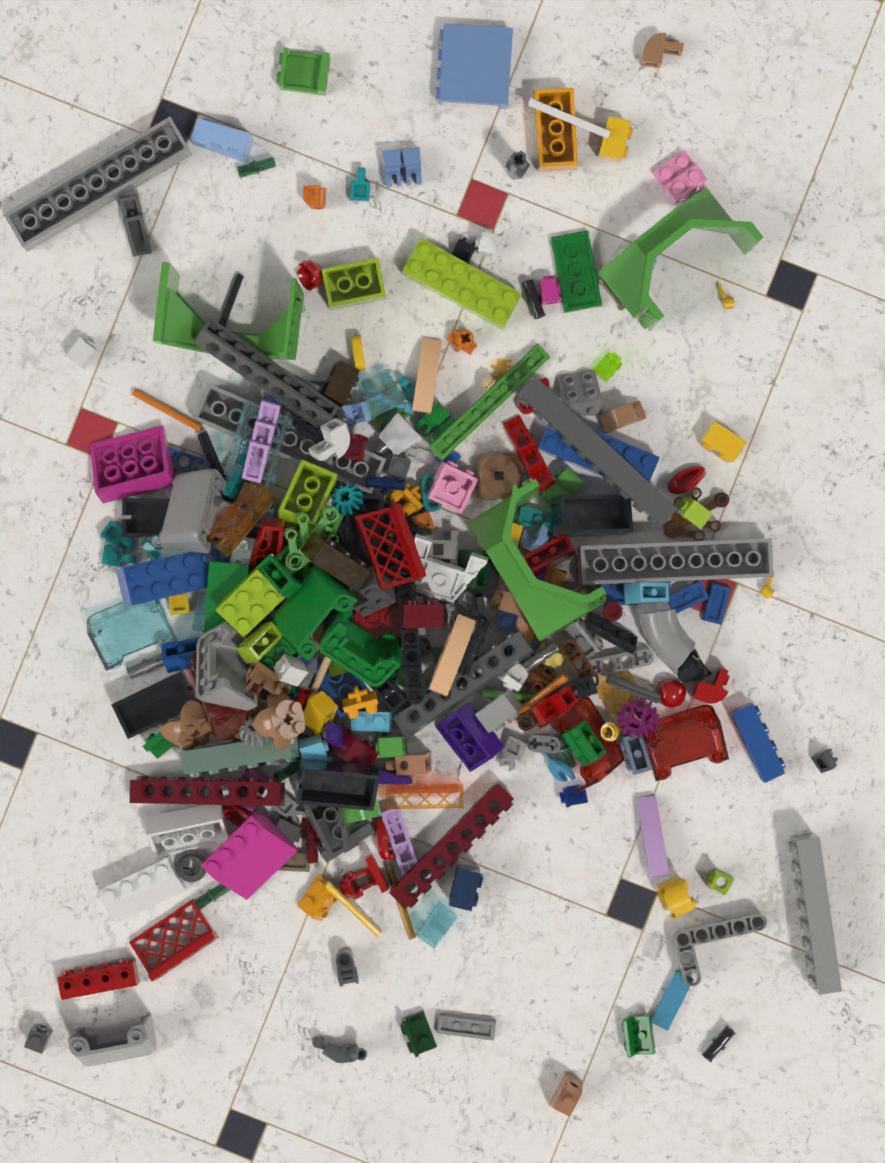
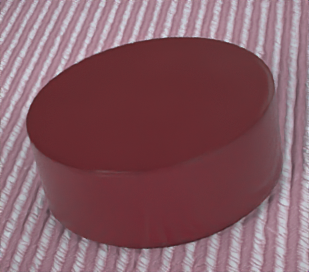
(612, 611)

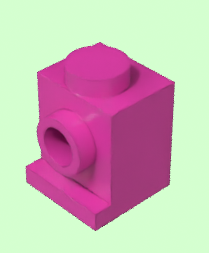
(550, 290)

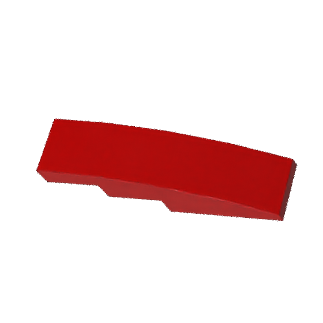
(528, 452)

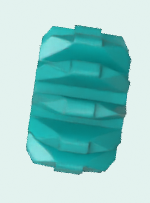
(349, 492)

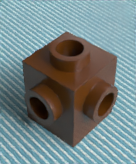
(540, 678)

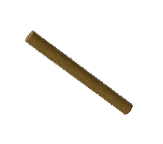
(404, 913)

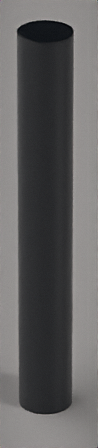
(231, 299)

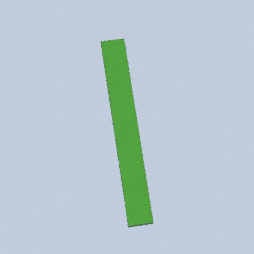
(489, 402)

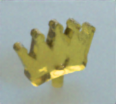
(500, 368)

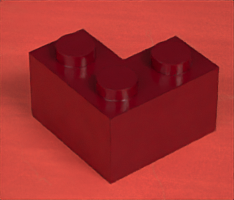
(423, 615)
(355, 749)

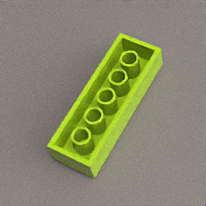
(461, 284)

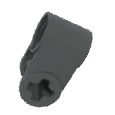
(346, 971)

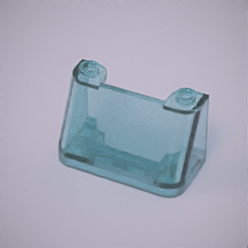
(126, 630)

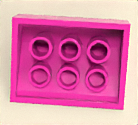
(131, 464)
(250, 856)

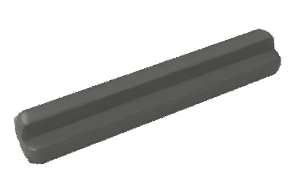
(633, 688)

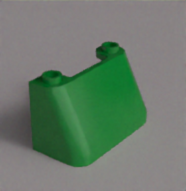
(309, 607)
(358, 651)

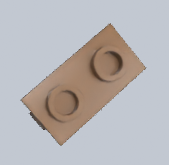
(261, 673)

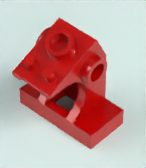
(350, 887)

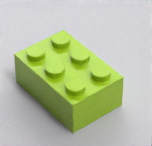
(354, 284)
(308, 494)
(249, 602)

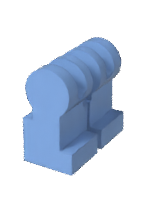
(394, 162)

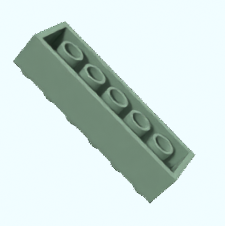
(234, 755)

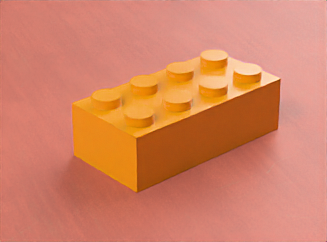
(554, 136)

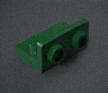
(418, 1033)

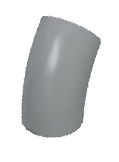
(667, 637)

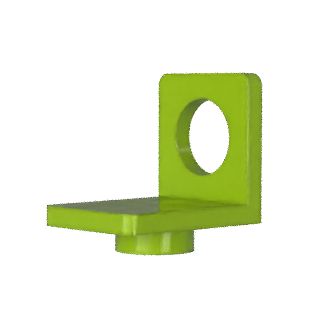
(712, 878)

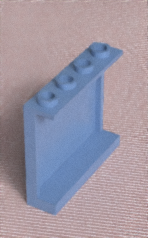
(474, 65)

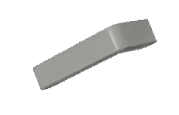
(710, 937)

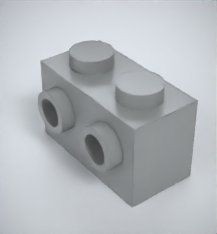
(498, 711)

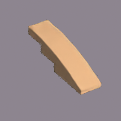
(426, 375)
(452, 655)

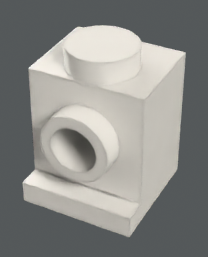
(485, 244)

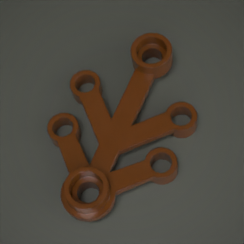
(679, 524)

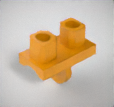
(410, 497)
(358, 700)

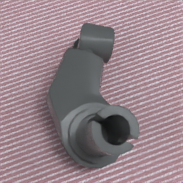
(342, 1054)

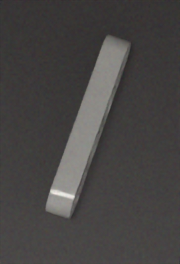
(617, 665)

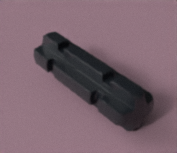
(308, 430)

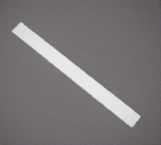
(569, 118)

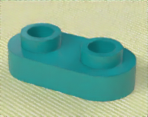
(425, 490)

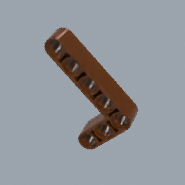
(571, 657)

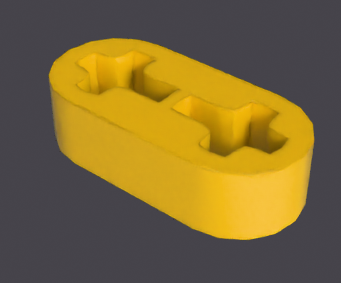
(358, 352)

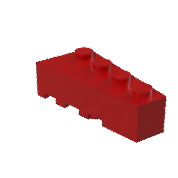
(267, 541)

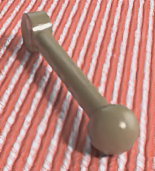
(620, 306)

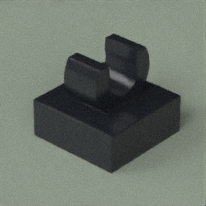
(464, 250)
(585, 686)
(824, 760)

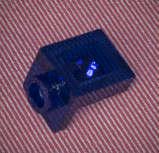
(571, 796)

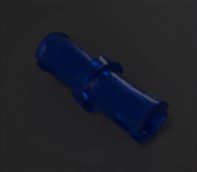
(385, 483)

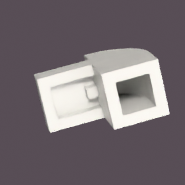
(335, 440)

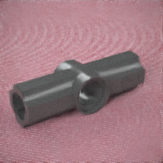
(517, 165)
(354, 836)

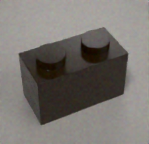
(340, 383)

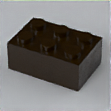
(335, 560)

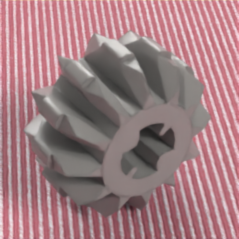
(250, 735)

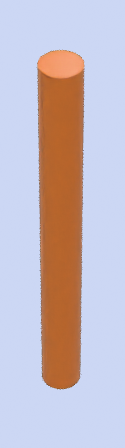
(167, 410)
(542, 694)

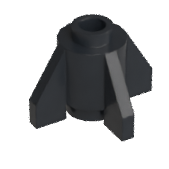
(693, 669)

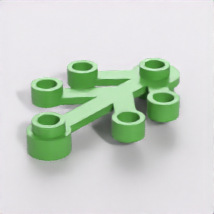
(293, 552)

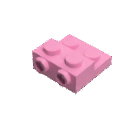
(680, 177)
(452, 486)

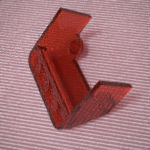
(609, 760)

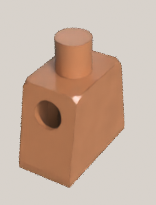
(417, 762)
(566, 1095)

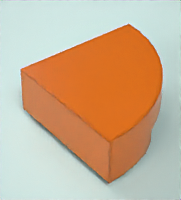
(424, 521)

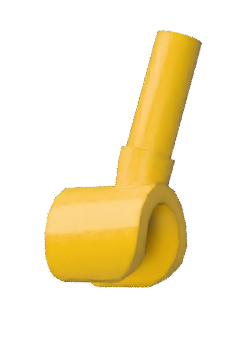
(728, 303)
(766, 591)

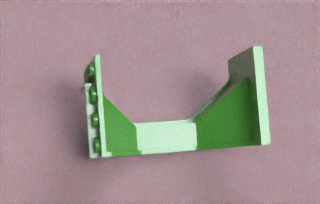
(632, 269)
(180, 325)
(543, 604)

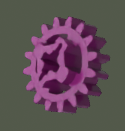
(642, 711)

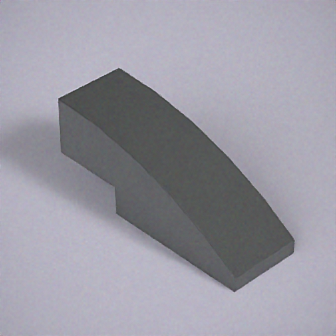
(135, 224)

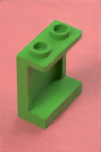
(303, 72)

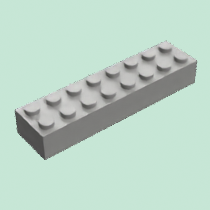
(815, 913)

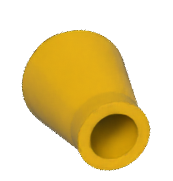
(610, 731)

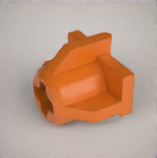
(314, 196)
(462, 340)

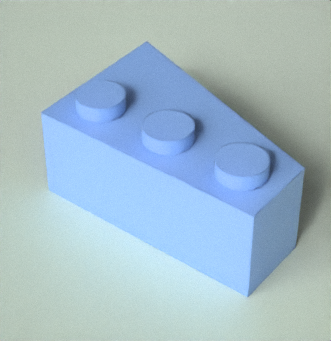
(222, 139)

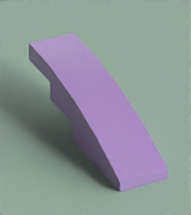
(261, 441)
(652, 837)
(400, 840)

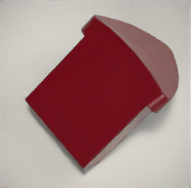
(356, 447)

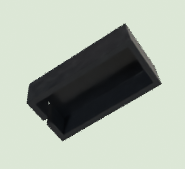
(591, 515)
(146, 516)
(352, 538)
(153, 704)
(337, 784)

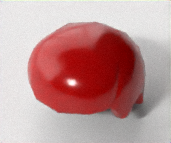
(310, 274)
(672, 692)

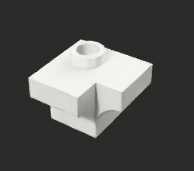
(514, 677)

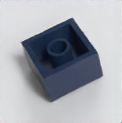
(464, 887)

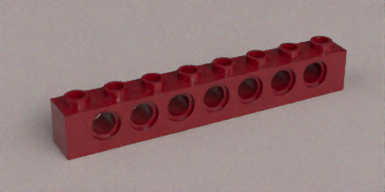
(140, 794)
(409, 899)

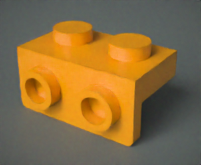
(317, 899)

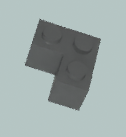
(370, 596)

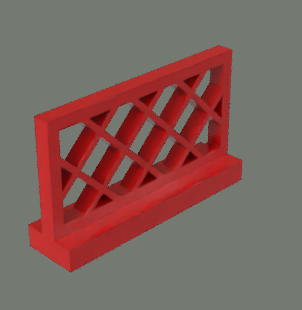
(403, 539)
(182, 954)

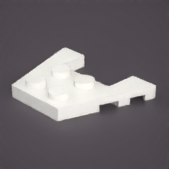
(444, 579)

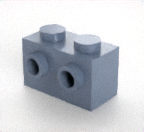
(637, 754)

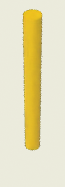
(352, 908)

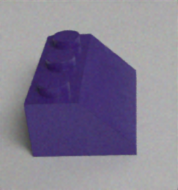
(469, 737)

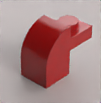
(712, 693)
(554, 704)

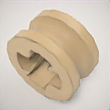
(488, 382)

